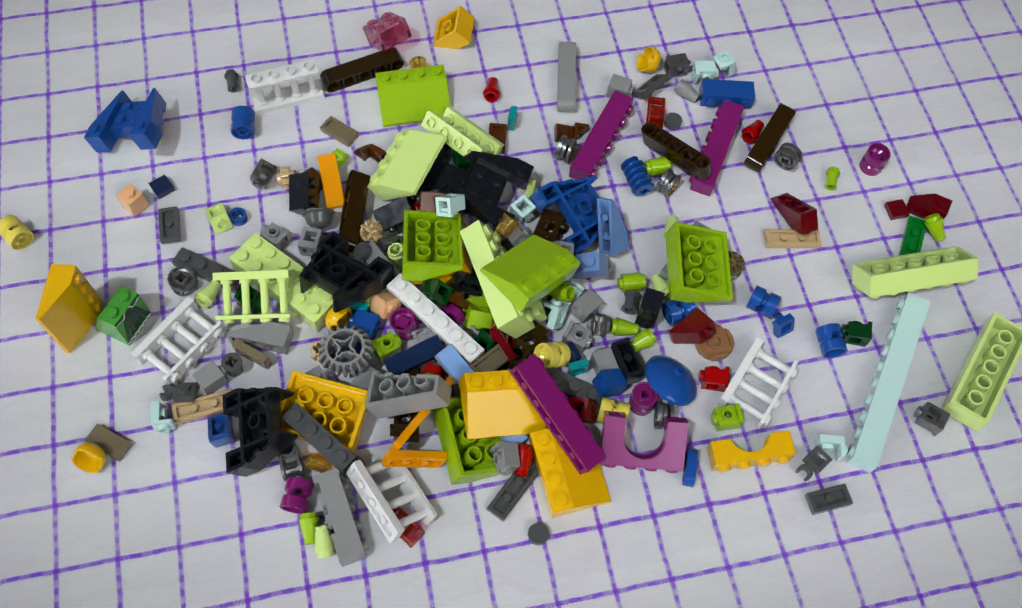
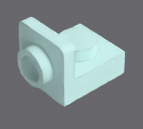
(725, 62)
(557, 314)
(159, 418)
(832, 443)

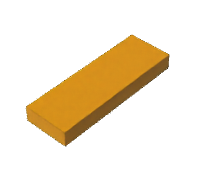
(331, 181)
(414, 459)

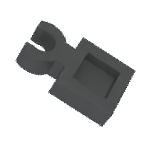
(181, 393)
(815, 462)

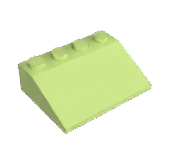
(405, 164)

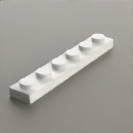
(435, 319)

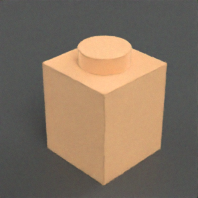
(132, 200)
(384, 304)

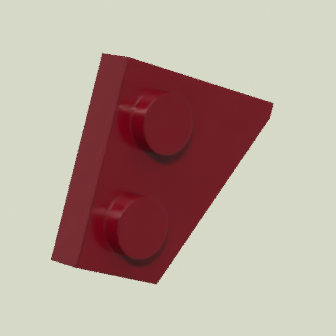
(504, 340)

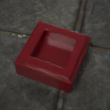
(896, 209)

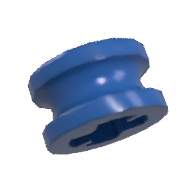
(240, 220)

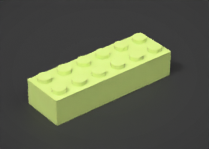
(484, 247)
(261, 255)
(914, 271)
(985, 372)

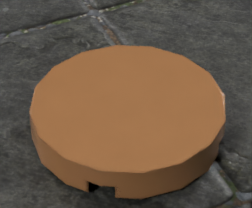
(718, 346)

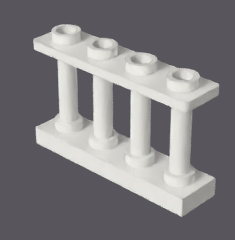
(286, 98)
(174, 323)
(748, 367)
(382, 509)

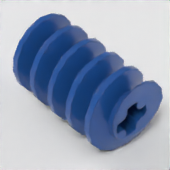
(637, 176)

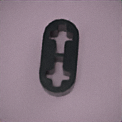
(466, 282)

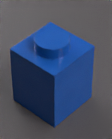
(609, 382)

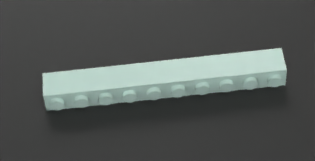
(888, 383)

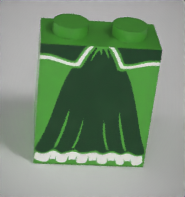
(123, 316)

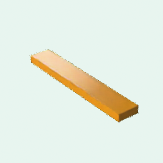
(414, 423)

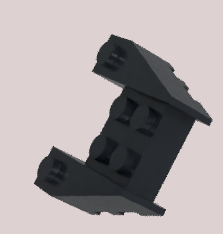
(444, 175)
(487, 182)
(342, 276)
(258, 428)

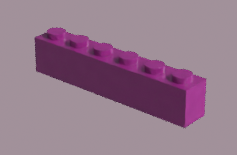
(601, 136)
(718, 144)
(558, 414)

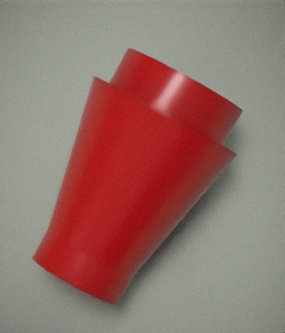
(491, 91)
(751, 132)
(525, 457)

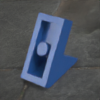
(220, 430)

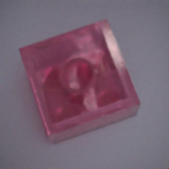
(387, 31)

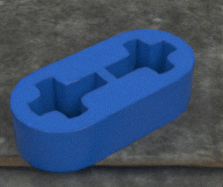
(690, 467)

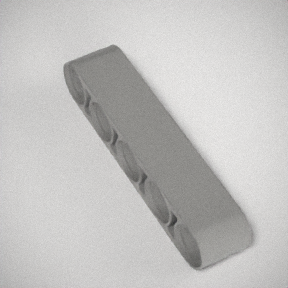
(566, 76)

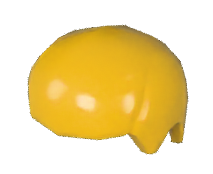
(649, 60)
(340, 318)
(89, 457)

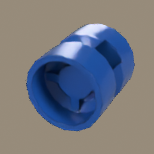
(243, 122)
(764, 302)
(676, 311)
(831, 340)

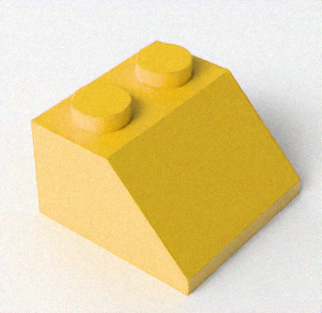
(454, 29)

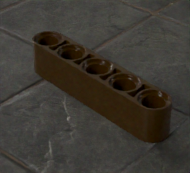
(361, 69)
(769, 137)
(676, 151)
(354, 207)

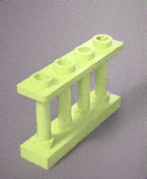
(461, 133)
(263, 278)

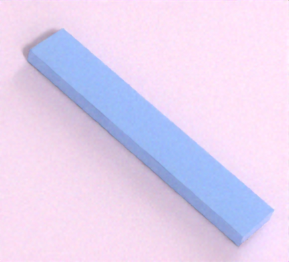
(456, 367)

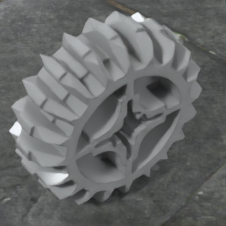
(336, 340)

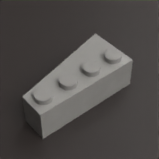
(405, 394)
(339, 517)

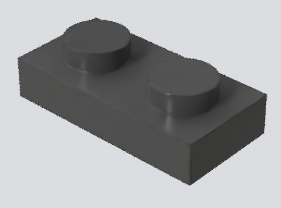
(655, 83)
(169, 225)
(828, 499)

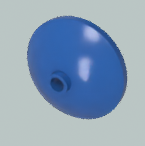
(670, 380)

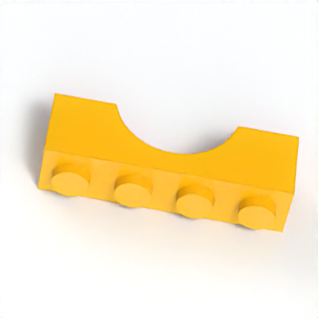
(726, 455)

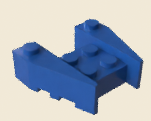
(128, 119)
(578, 205)

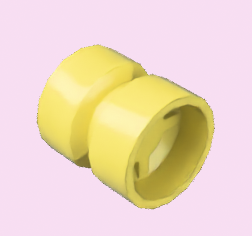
(15, 232)
(553, 354)
(609, 405)

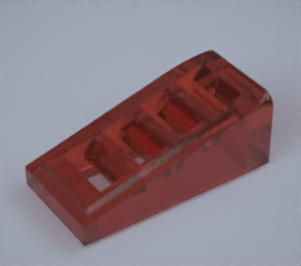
(655, 113)
(412, 533)

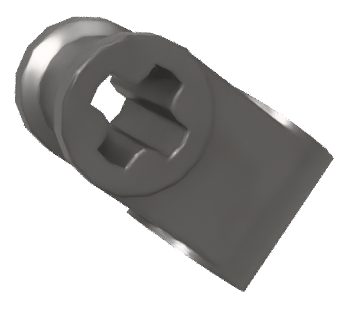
(291, 463)

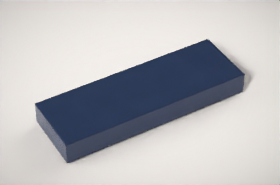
(414, 356)

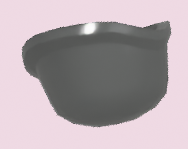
(318, 217)

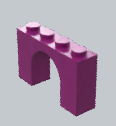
(667, 456)

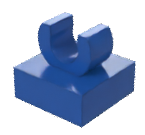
(782, 324)

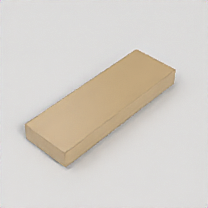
(791, 239)
(200, 408)

